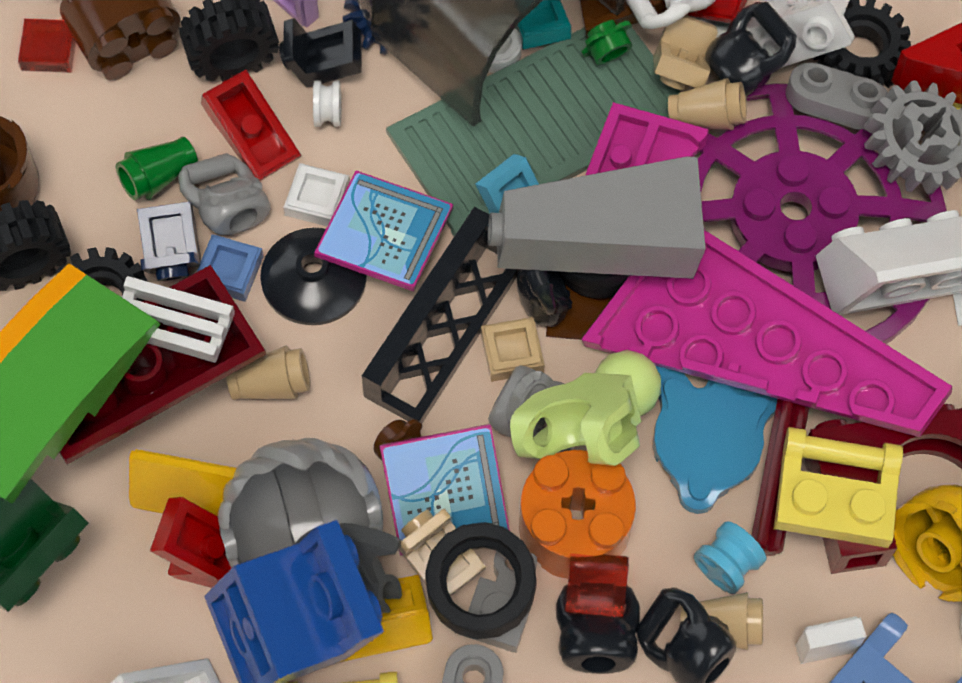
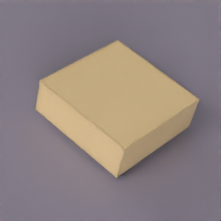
(511, 345)

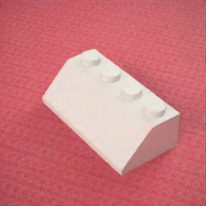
(893, 264)

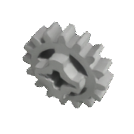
(898, 126)

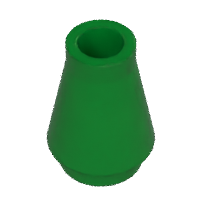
(152, 168)

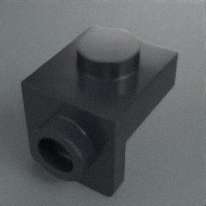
(322, 53)

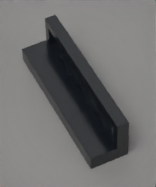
(421, 319)

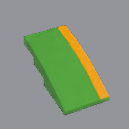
(58, 365)

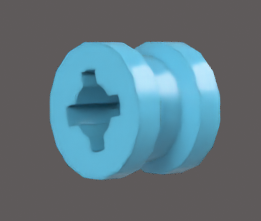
(730, 557)

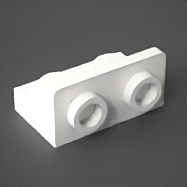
(817, 24)

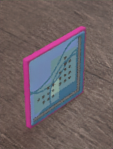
(384, 230)
(448, 472)

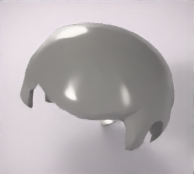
(289, 492)

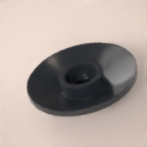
(307, 296)

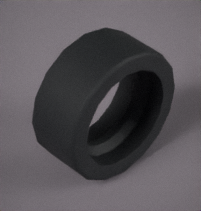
(471, 537)

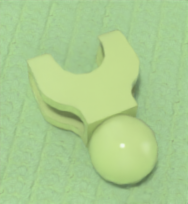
(591, 411)

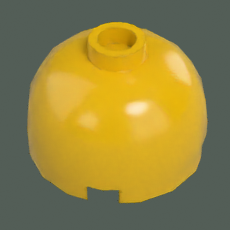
(931, 539)

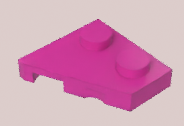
(641, 138)

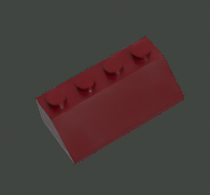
(166, 377)

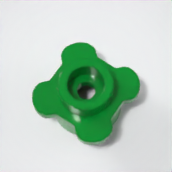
(607, 41)

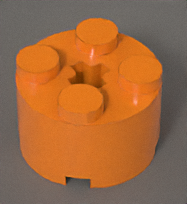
(571, 483)

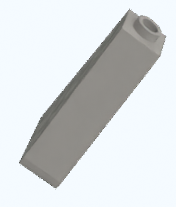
(606, 223)

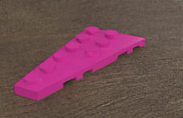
(767, 338)

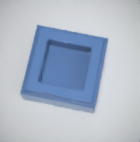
(233, 263)

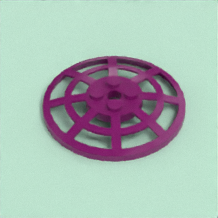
(813, 183)

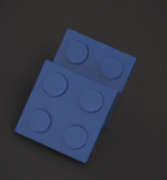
(295, 609)

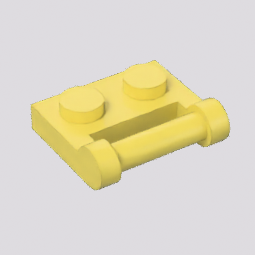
(833, 504)

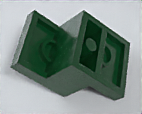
(31, 538)

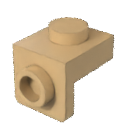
(682, 53)
(421, 538)

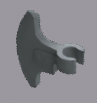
(370, 545)

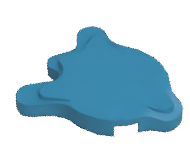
(708, 437)

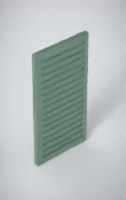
(535, 108)

